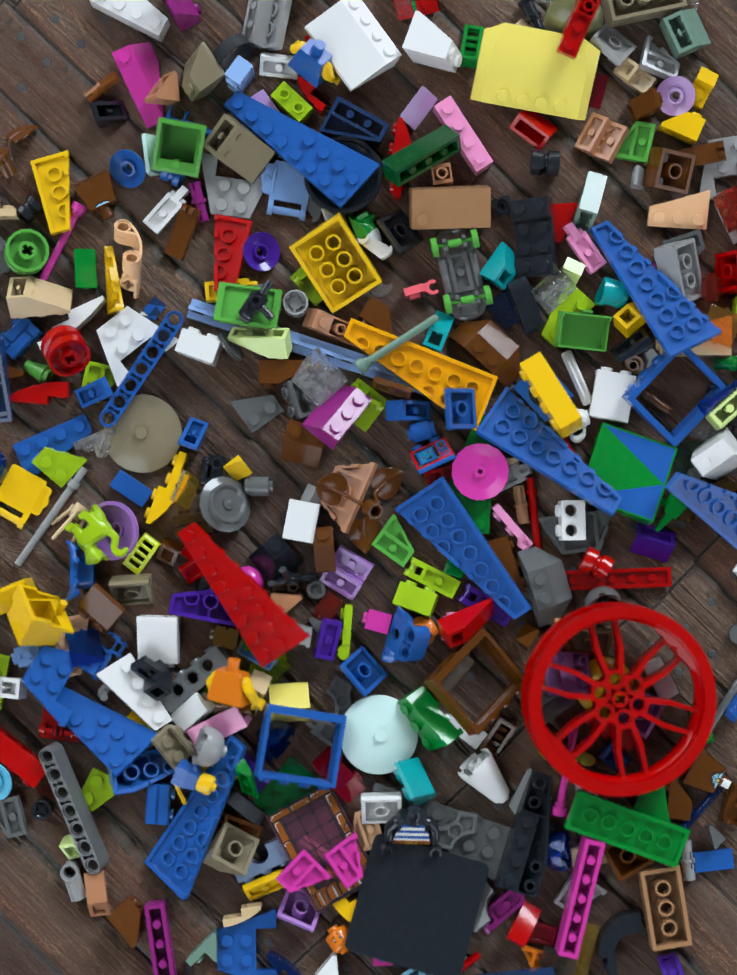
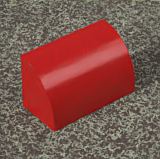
(533, 128)

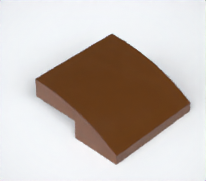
(392, 387)

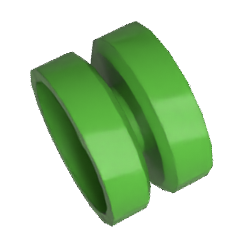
(32, 242)

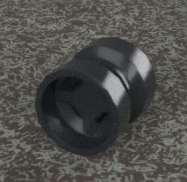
(26, 211)
(39, 808)

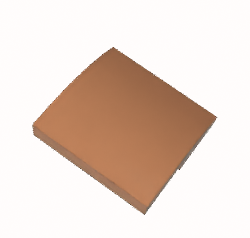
(601, 138)

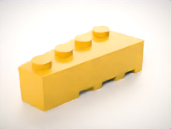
(551, 395)

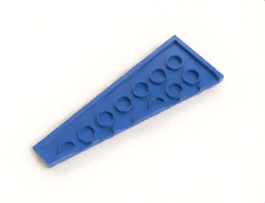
(322, 161)
(529, 440)

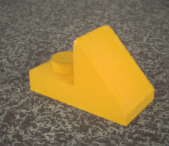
(703, 84)

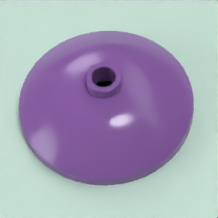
(119, 516)

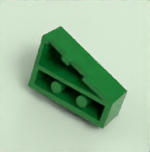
(428, 720)

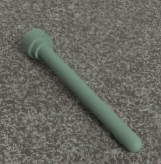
(364, 364)

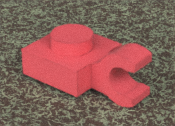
(414, 292)

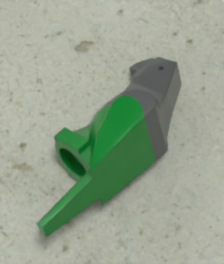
(672, 505)

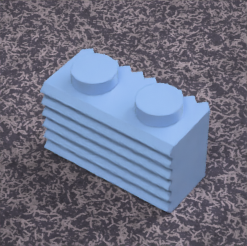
(239, 75)

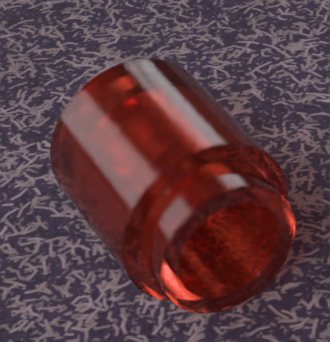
(710, 287)

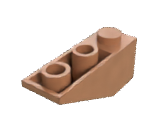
(326, 325)

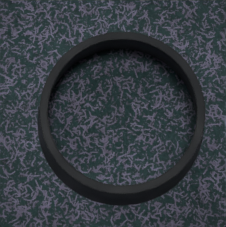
(244, 50)
(246, 807)

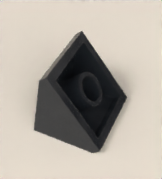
(398, 233)

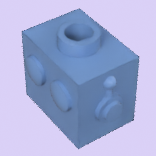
(24, 655)

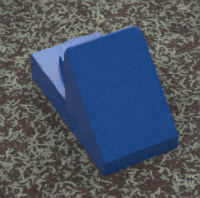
(93, 392)

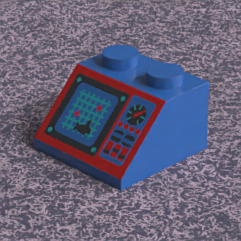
(431, 455)

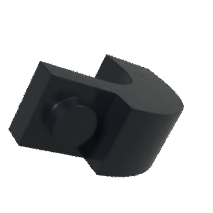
(614, 929)

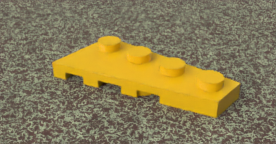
(53, 184)

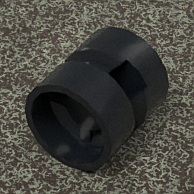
(545, 162)

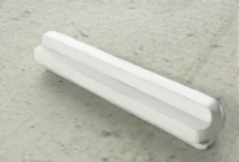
(576, 377)

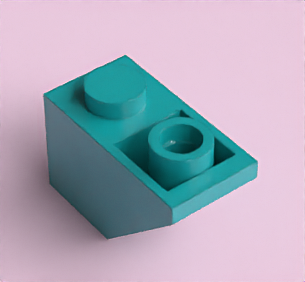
(500, 267)
(438, 332)

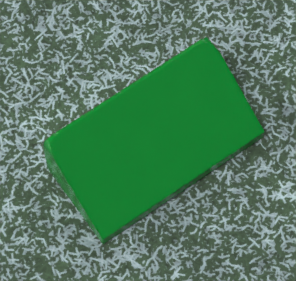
(85, 268)
(246, 779)

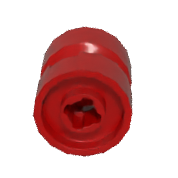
(596, 564)

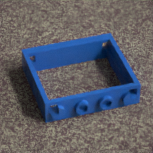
(695, 414)
(303, 781)

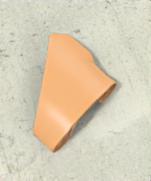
(127, 235)

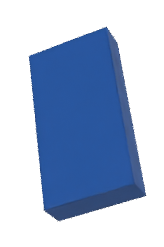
(131, 488)
(713, 860)

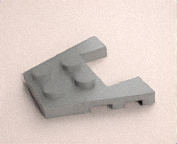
(720, 169)
(230, 195)

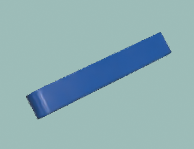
(147, 361)

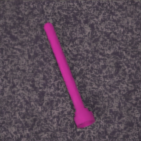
(77, 211)
(559, 808)

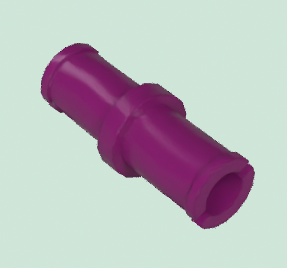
(198, 200)

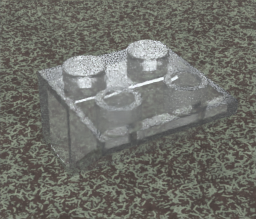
(319, 377)

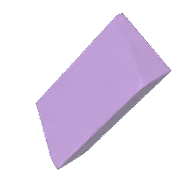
(418, 108)

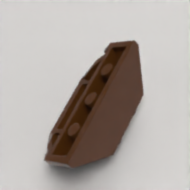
(490, 349)

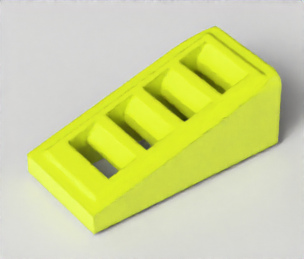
(147, 558)

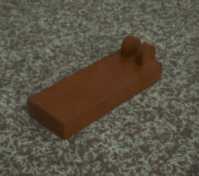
(707, 153)
(183, 231)

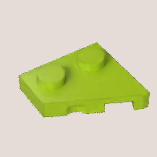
(97, 789)

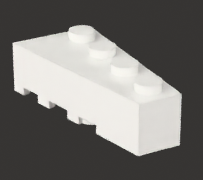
(130, 688)

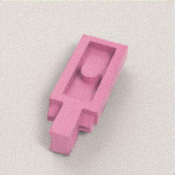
(584, 248)
(512, 528)

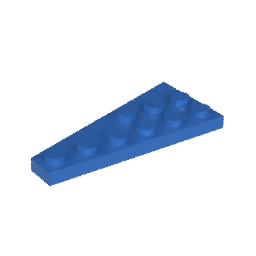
(106, 733)

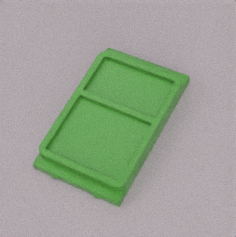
(232, 297)

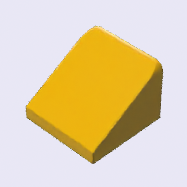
(237, 468)

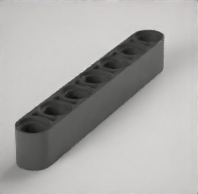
(74, 807)

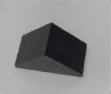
(108, 112)

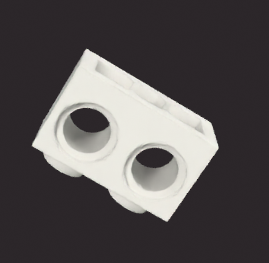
(577, 520)

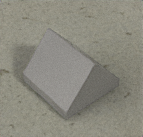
(310, 495)

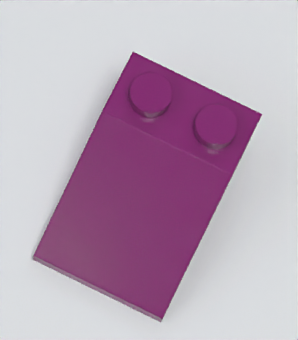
(184, 13)

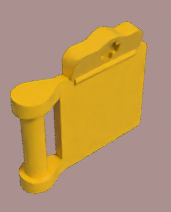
(24, 493)

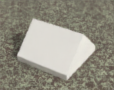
(301, 521)
(379, 806)

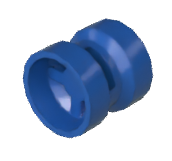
(176, 179)

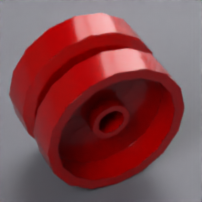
(65, 350)

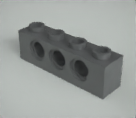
(219, 658)

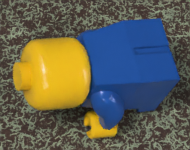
(191, 777)

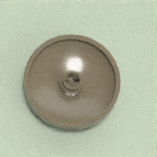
(145, 434)

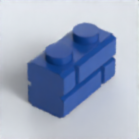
(20, 337)
(159, 803)

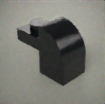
(155, 675)

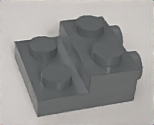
(300, 404)

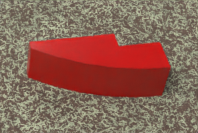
(42, 393)

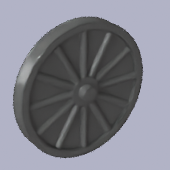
(232, 348)

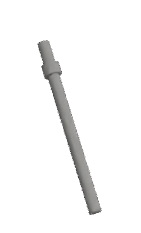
(73, 484)

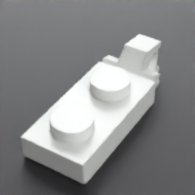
(166, 210)

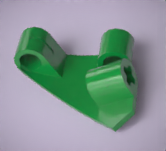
(653, 803)

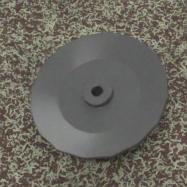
(224, 504)

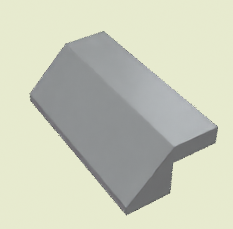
(266, 23)

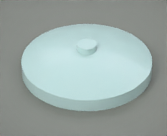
(377, 734)

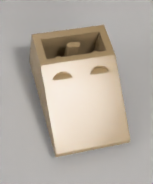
(36, 297)

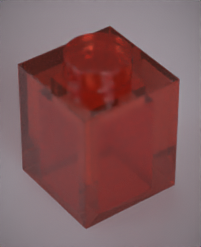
(328, 606)

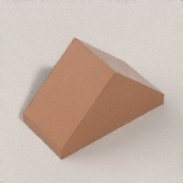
(165, 91)

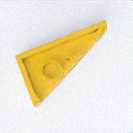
(113, 287)

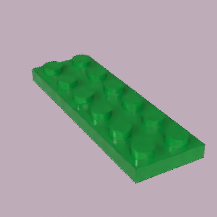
(626, 828)

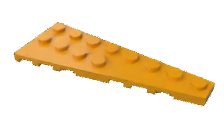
(424, 368)

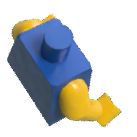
(313, 62)

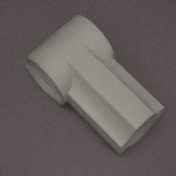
(74, 882)

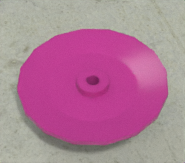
(480, 471)

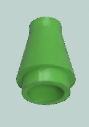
(39, 371)

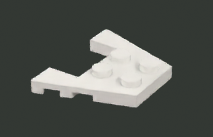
(125, 334)

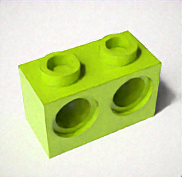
(291, 103)

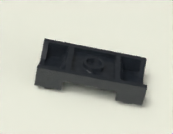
(534, 237)

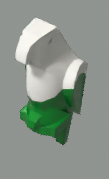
(369, 235)

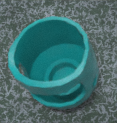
(613, 294)

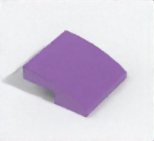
(349, 574)

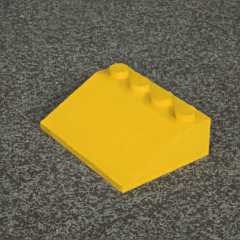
(335, 263)

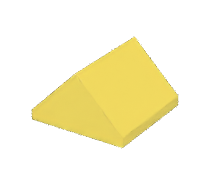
(289, 695)

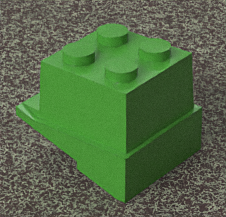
(178, 147)

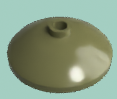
(558, 15)

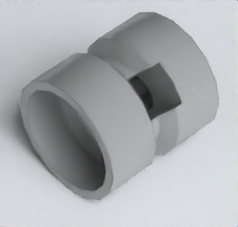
(295, 303)

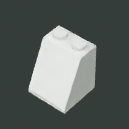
(431, 46)
(716, 455)
(159, 638)

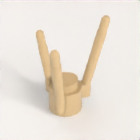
(73, 511)

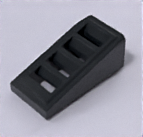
(634, 345)

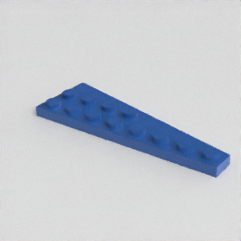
(666, 311)
(448, 526)
(188, 836)

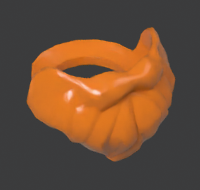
(425, 621)

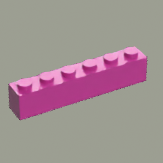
(579, 897)

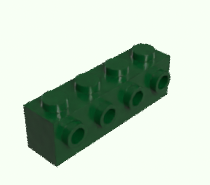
(421, 155)

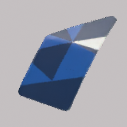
(153, 309)

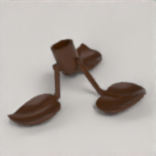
(6, 166)
(386, 485)

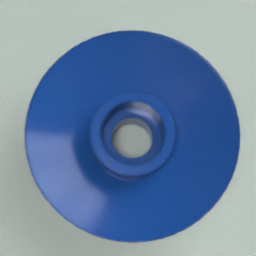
(123, 173)

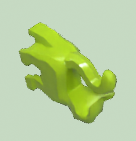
(95, 532)

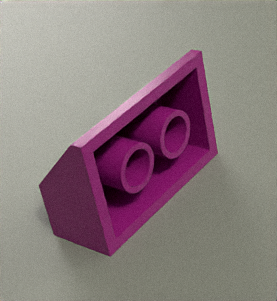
(337, 415)

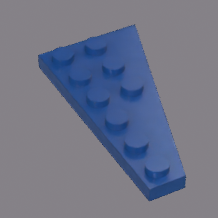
(709, 502)

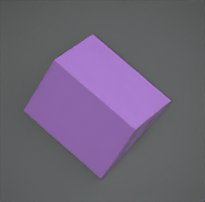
(298, 910)

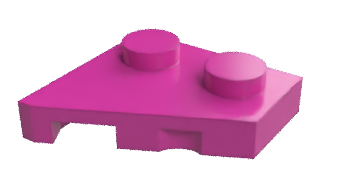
(345, 860)
(302, 872)

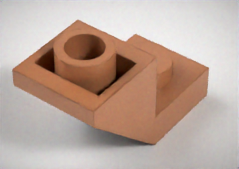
(441, 175)
(96, 894)

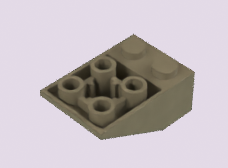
(238, 148)

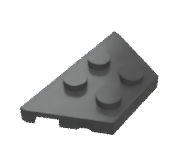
(596, 528)

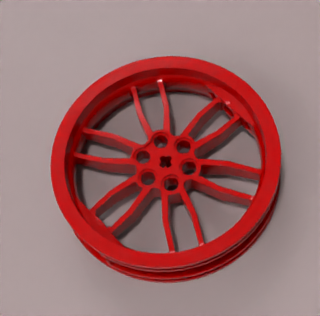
(684, 649)

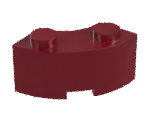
(348, 782)

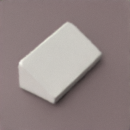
(276, 66)

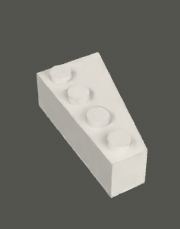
(137, 14)

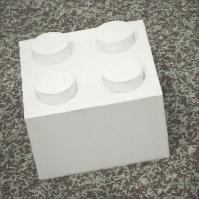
(199, 347)

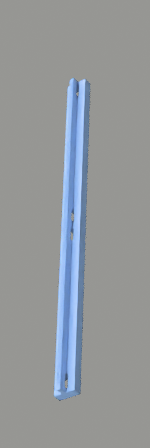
(304, 345)

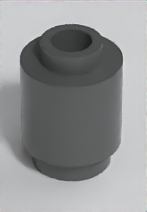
(258, 486)

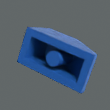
(407, 410)

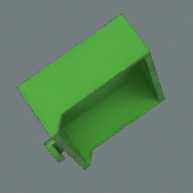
(582, 330)

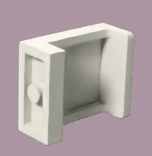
(607, 393)

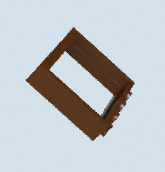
(501, 701)

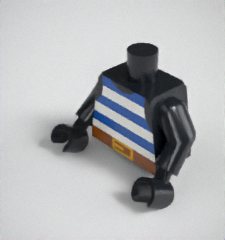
(411, 827)

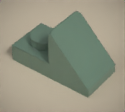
(207, 946)

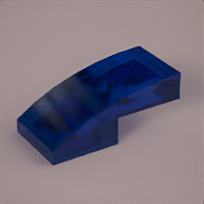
(280, 963)

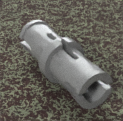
(687, 862)

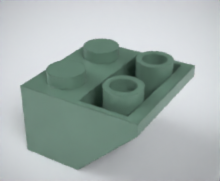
(684, 32)

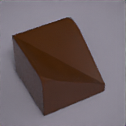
(527, 635)

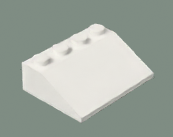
(356, 42)

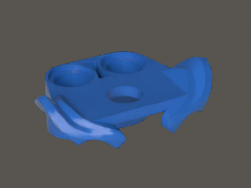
(81, 575)
(411, 641)

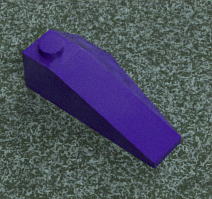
(201, 606)

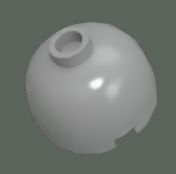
(209, 747)

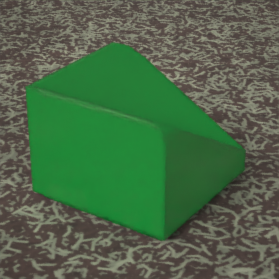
(451, 569)

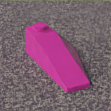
(141, 73)

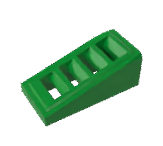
(470, 58)

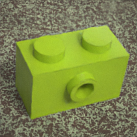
(415, 598)

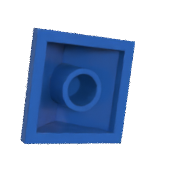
(459, 408)
(363, 670)

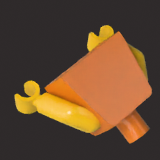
(233, 686)

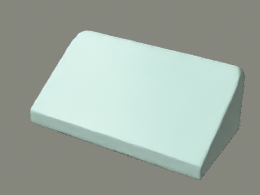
(148, 148)

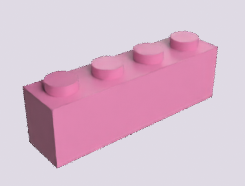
(471, 147)

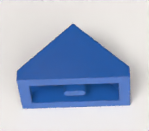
(193, 434)
(607, 756)

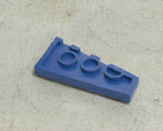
(59, 438)

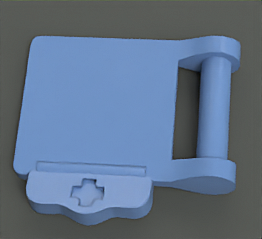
(285, 185)

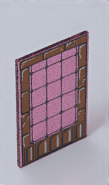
(317, 826)

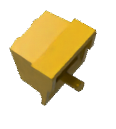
(37, 617)

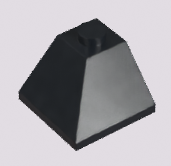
(273, 555)

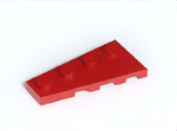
(229, 237)

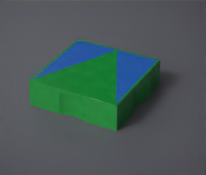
(633, 468)

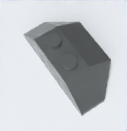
(545, 584)

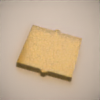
(185, 490)

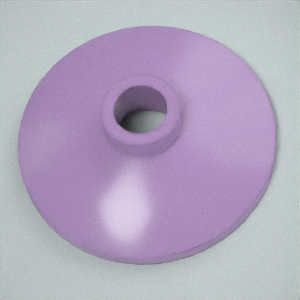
(687, 95)

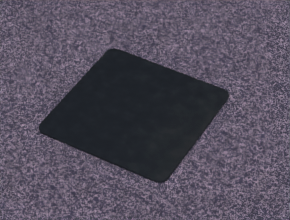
(417, 908)

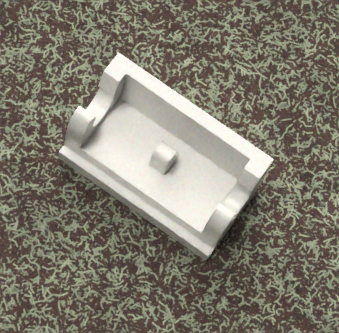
(193, 711)

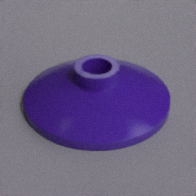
(269, 251)

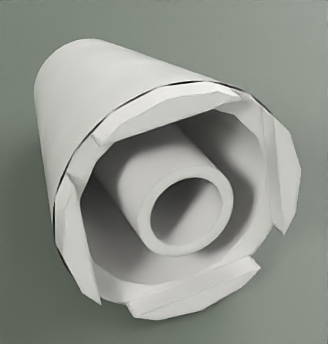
(484, 775)

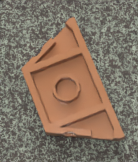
(358, 481)

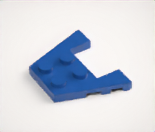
(47, 678)
(238, 945)

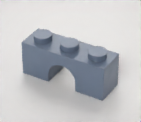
(275, 857)

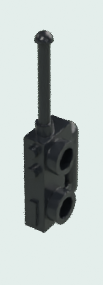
(217, 463)

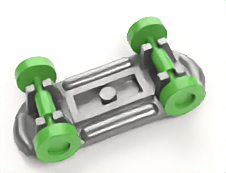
(460, 270)

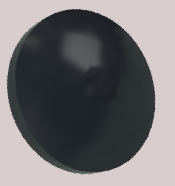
(364, 195)

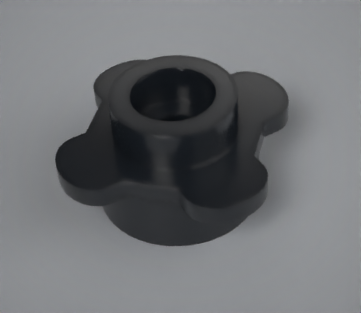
(505, 200)

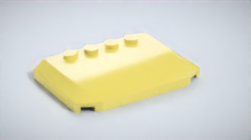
(525, 72)

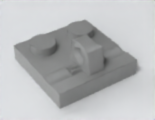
(612, 44)

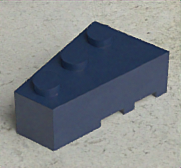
(354, 122)

